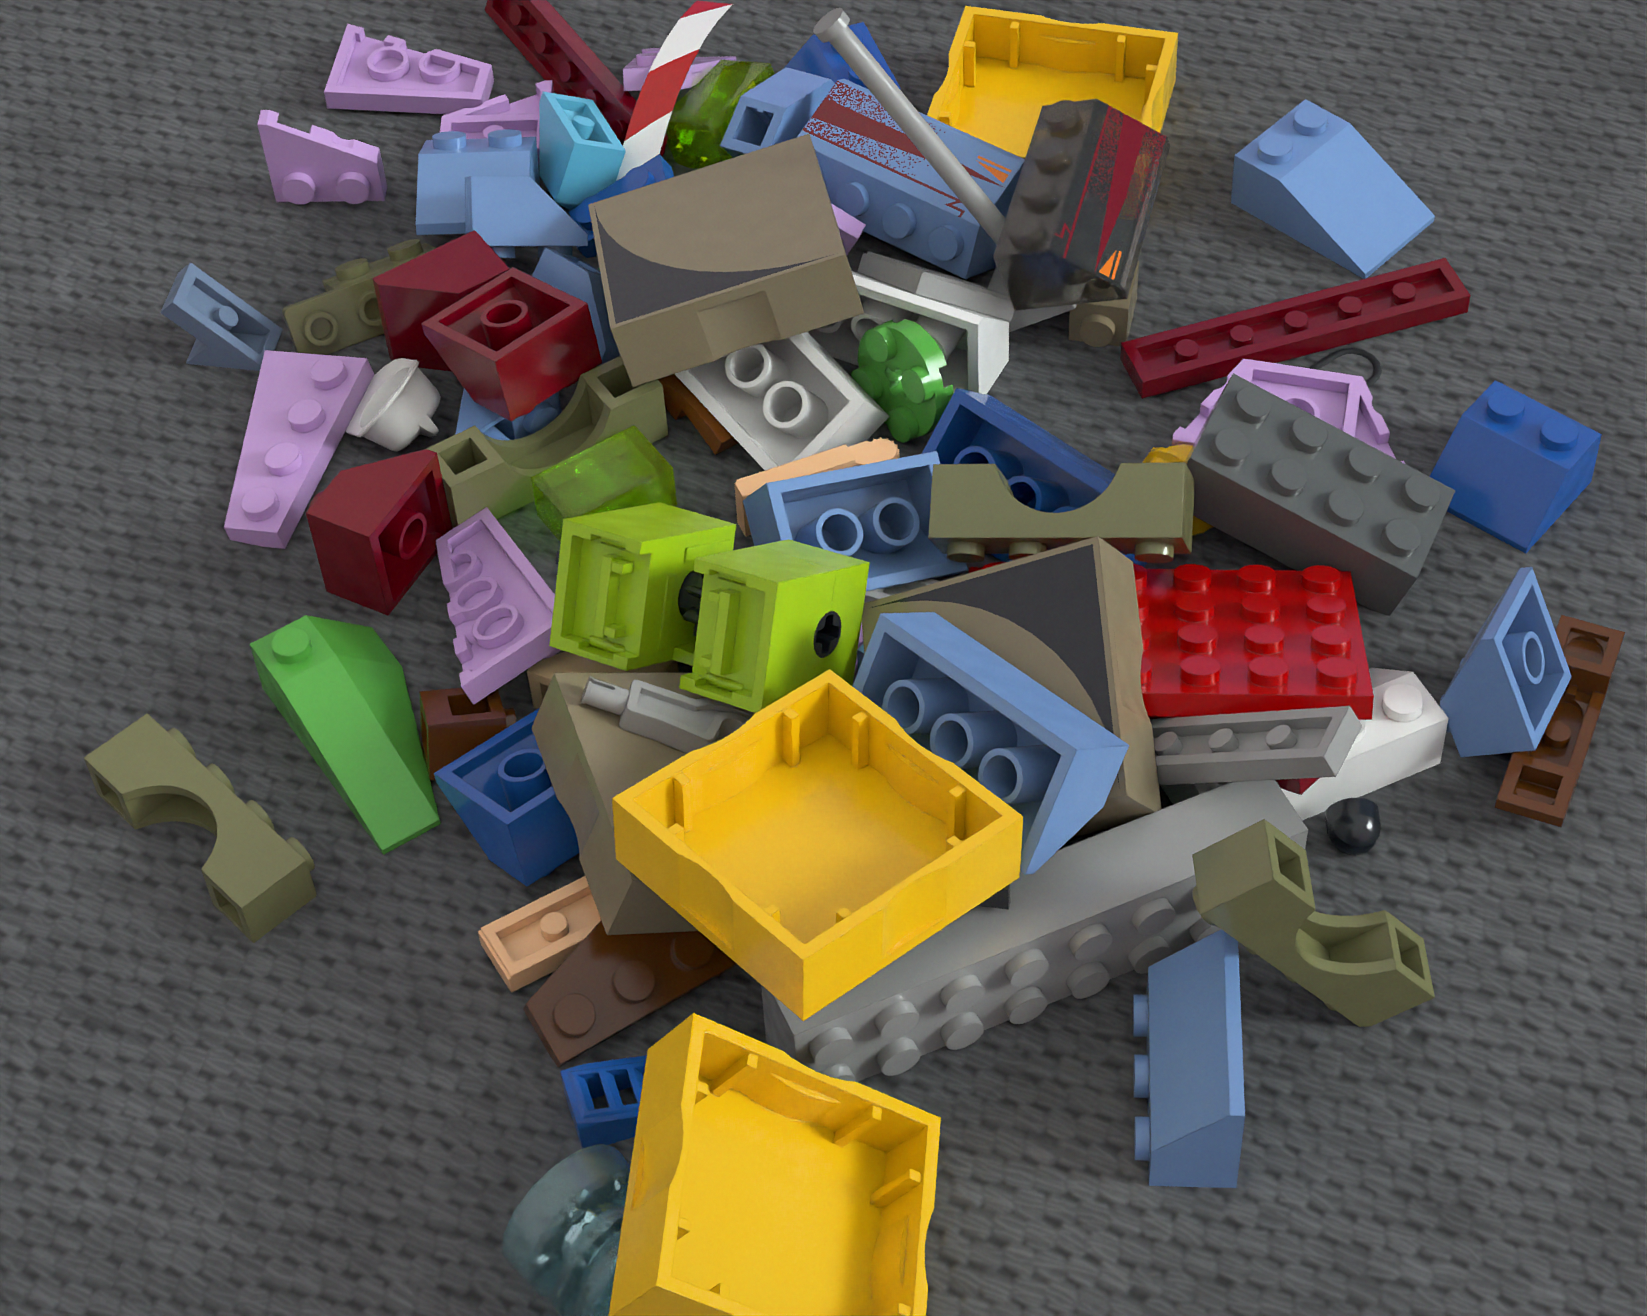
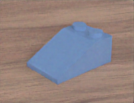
(1327, 190)

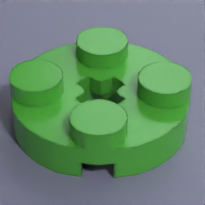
(903, 377)

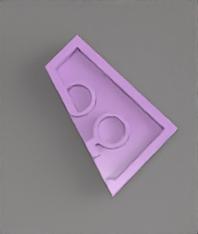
(397, 79)

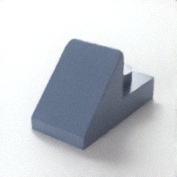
(224, 326)

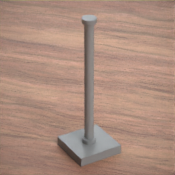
(835, 29)

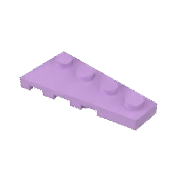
(289, 440)
(496, 605)

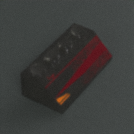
(1080, 206)

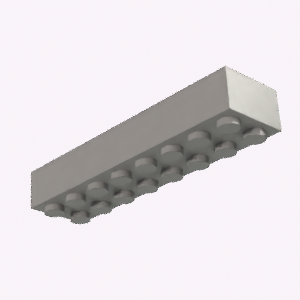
(1067, 932)

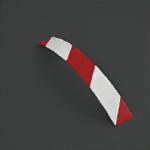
(665, 81)

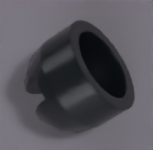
(1353, 825)

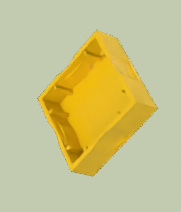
(1018, 62)
(817, 842)
(771, 1187)

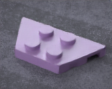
(1330, 396)

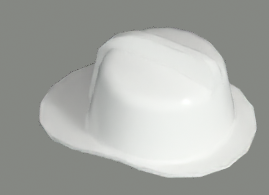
(396, 406)

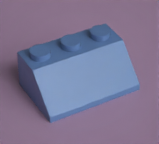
(861, 512)
(1191, 1066)

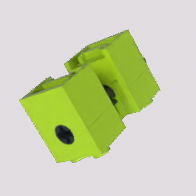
(670, 587)

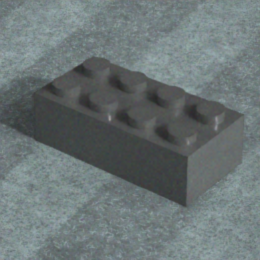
(1314, 494)

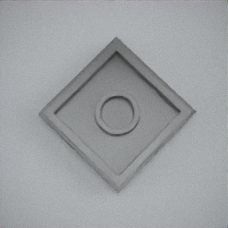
(936, 285)

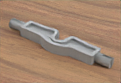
(666, 715)

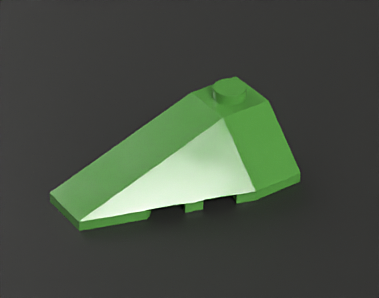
(355, 719)

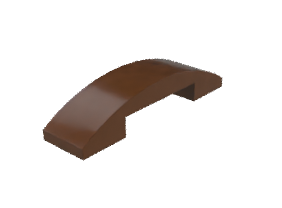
(1544, 780)

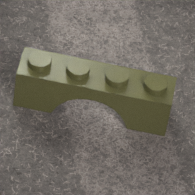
(499, 472)
(1139, 513)
(157, 779)
(1263, 897)

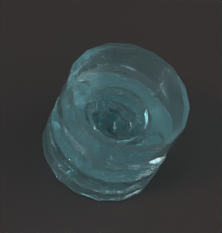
(570, 1231)

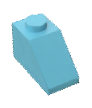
(576, 149)

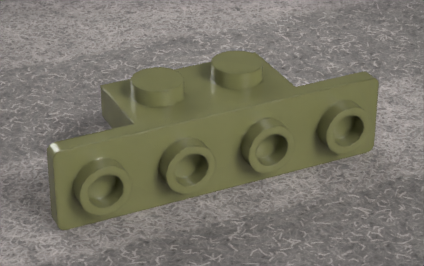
(349, 307)

